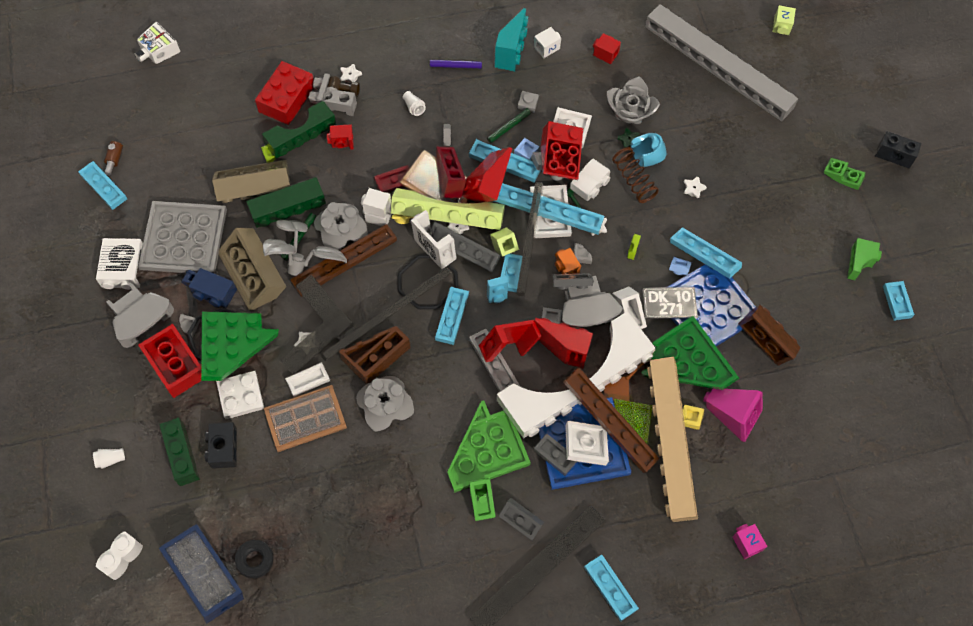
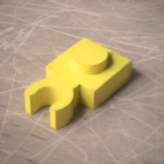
(693, 416)

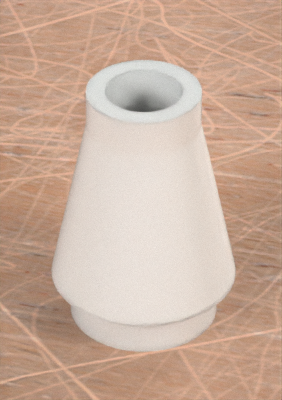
(414, 104)
(107, 457)

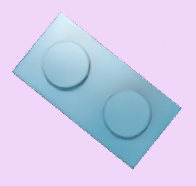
(511, 270)
(497, 289)
(898, 300)

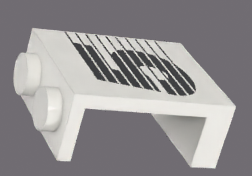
(442, 251)
(119, 263)

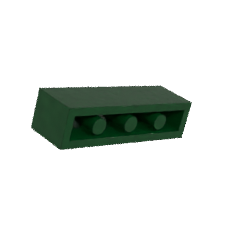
(286, 202)

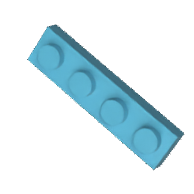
(517, 165)
(706, 252)

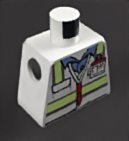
(156, 44)

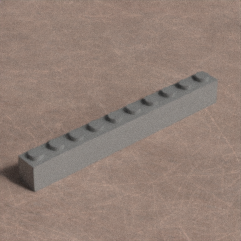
(721, 62)

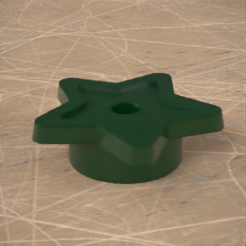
(627, 134)

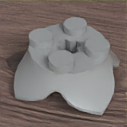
(634, 93)
(336, 234)
(379, 414)

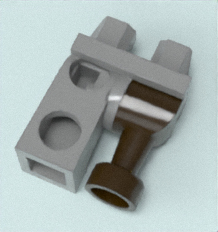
(335, 94)

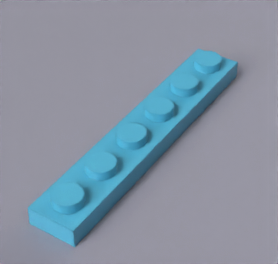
(551, 209)

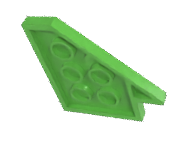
(487, 450)

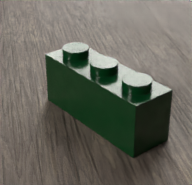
(179, 452)

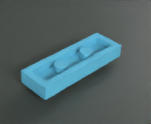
(102, 185)
(452, 315)
(611, 588)

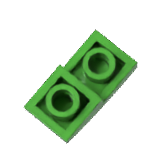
(840, 172)

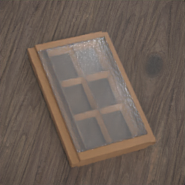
(424, 179)
(305, 418)

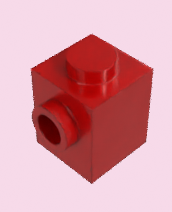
(606, 48)

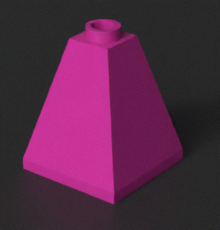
(736, 409)

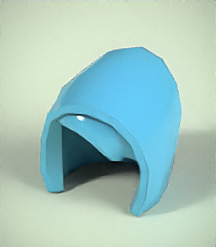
(649, 149)

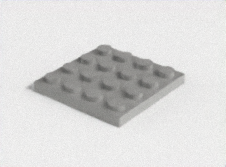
(182, 237)

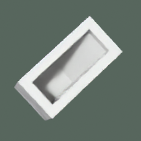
(631, 303)

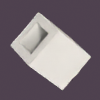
(547, 42)

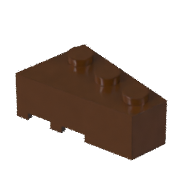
(376, 354)

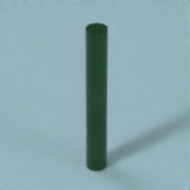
(509, 125)
(310, 219)

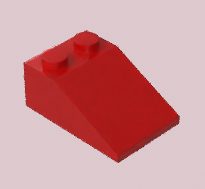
(487, 178)

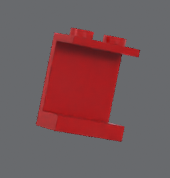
(522, 333)

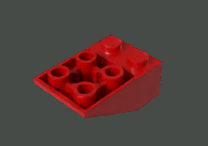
(561, 150)
(565, 342)

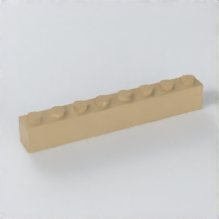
(673, 440)

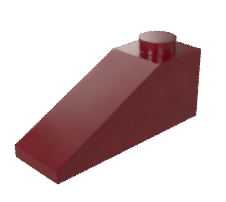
(450, 172)

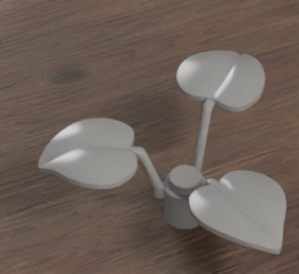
(296, 260)

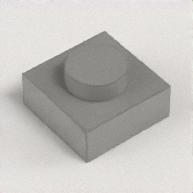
(528, 100)

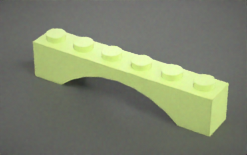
(474, 214)

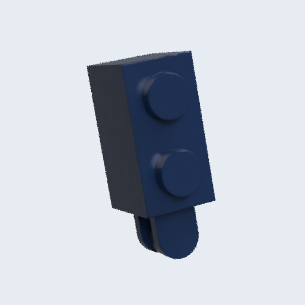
(210, 287)

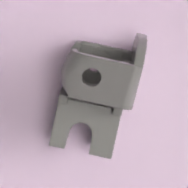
(589, 306)
(137, 314)

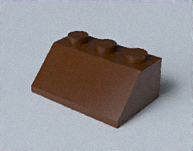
(770, 335)

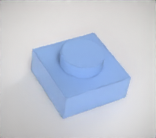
(526, 149)
(680, 266)

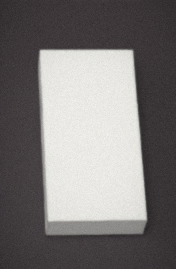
(307, 379)

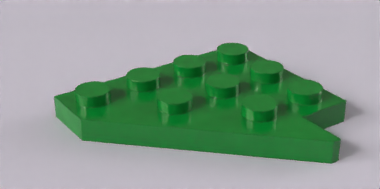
(230, 341)
(695, 356)

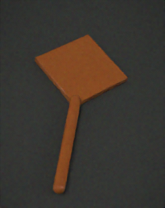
(620, 389)

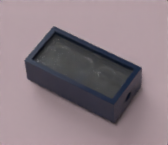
(201, 573)

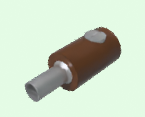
(112, 156)

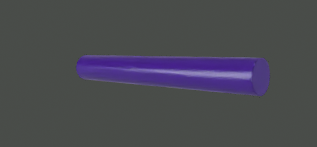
(455, 64)

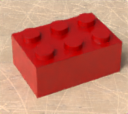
(285, 93)
(172, 360)

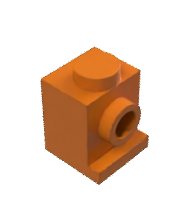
(567, 262)

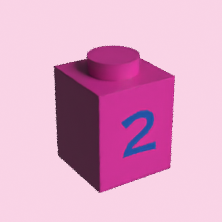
(749, 540)

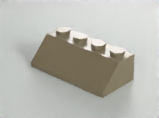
(250, 181)
(250, 269)

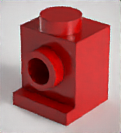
(341, 136)

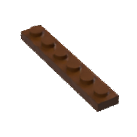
(354, 254)
(611, 420)

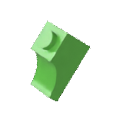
(863, 255)

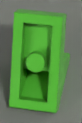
(482, 499)

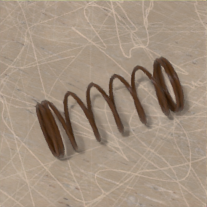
(628, 156)

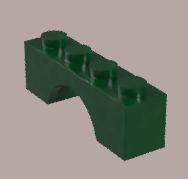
(283, 140)

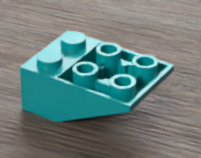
(510, 42)

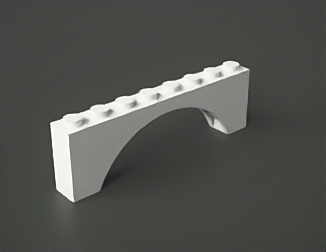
(534, 409)

